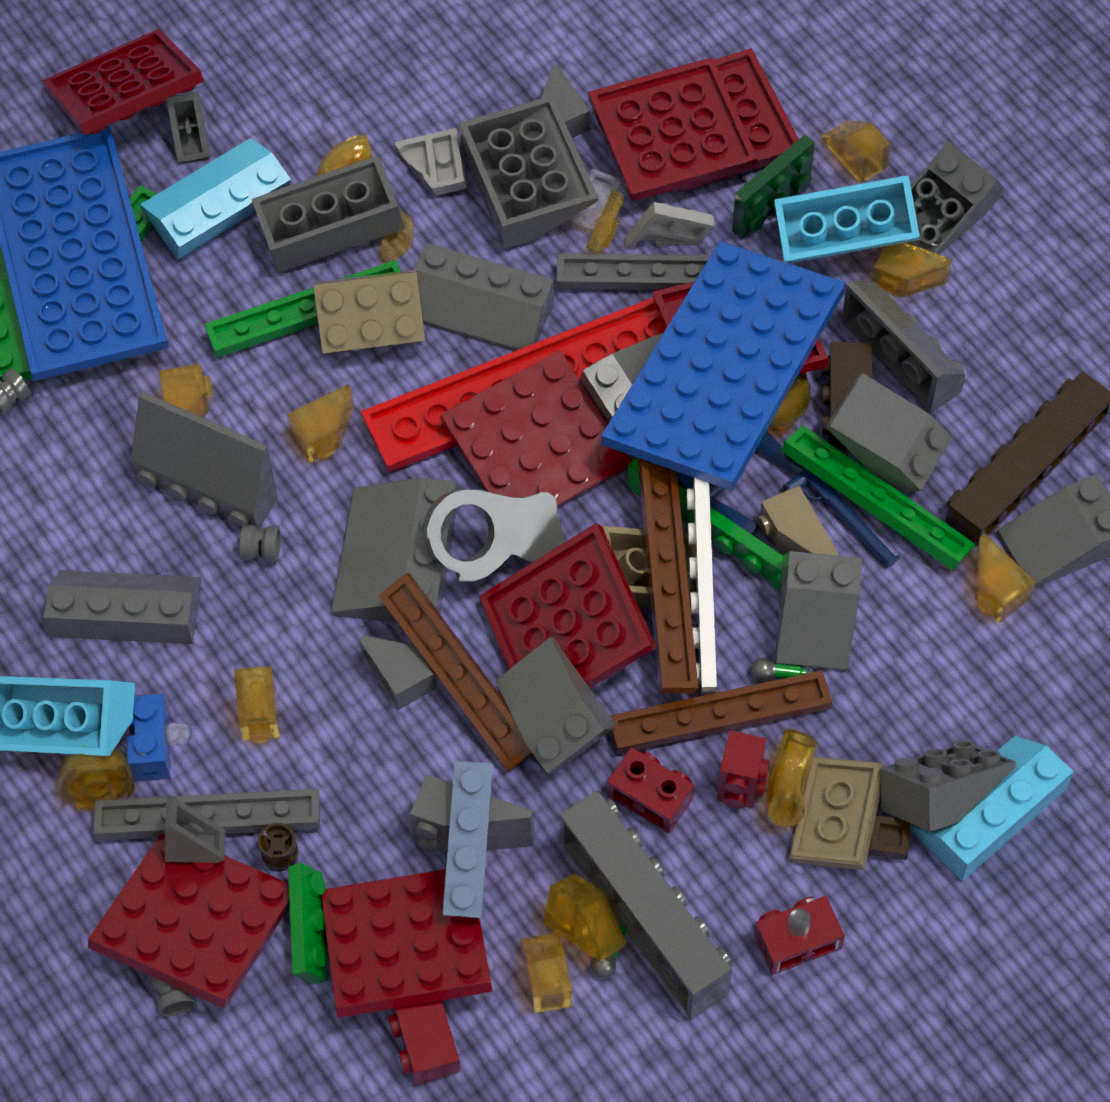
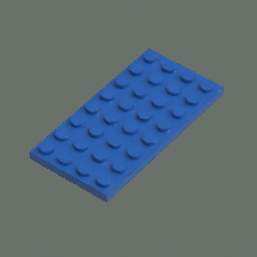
(75, 256)
(724, 365)

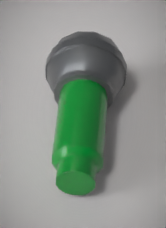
(766, 670)
(607, 967)

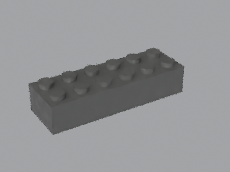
(645, 904)

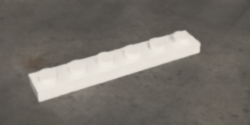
(702, 601)

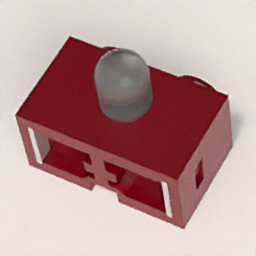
(798, 934)

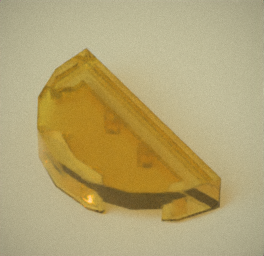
(606, 224)
(398, 243)

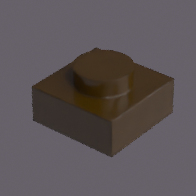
(890, 838)

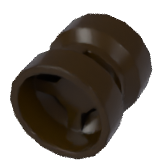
(275, 839)

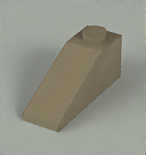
(794, 524)

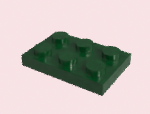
(778, 180)

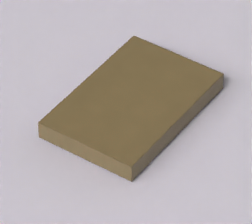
(838, 814)

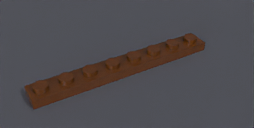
(667, 579)

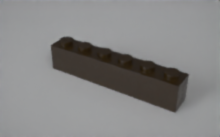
(1029, 458)

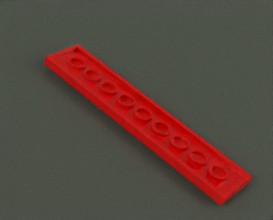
(411, 426)

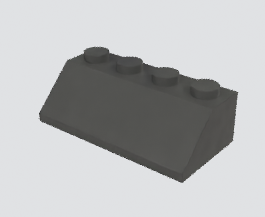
(328, 213)
(482, 298)
(901, 345)
(122, 606)

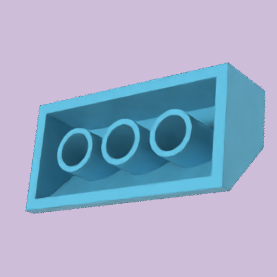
(214, 197)
(847, 219)
(64, 714)
(1004, 811)

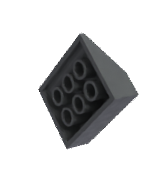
(526, 169)
(202, 463)
(388, 541)

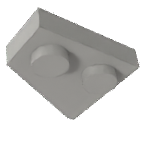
(436, 160)
(670, 226)

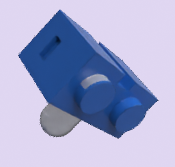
(151, 738)

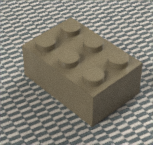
(369, 311)

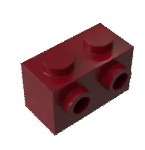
(743, 770)
(650, 789)
(426, 1040)

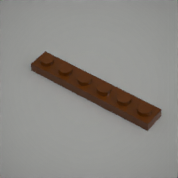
(456, 669)
(721, 711)

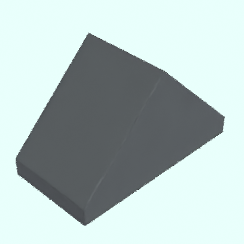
(188, 126)
(191, 835)

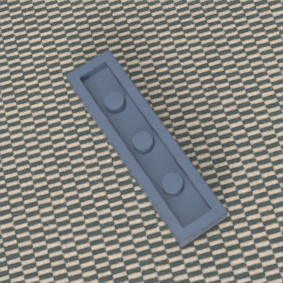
(467, 839)

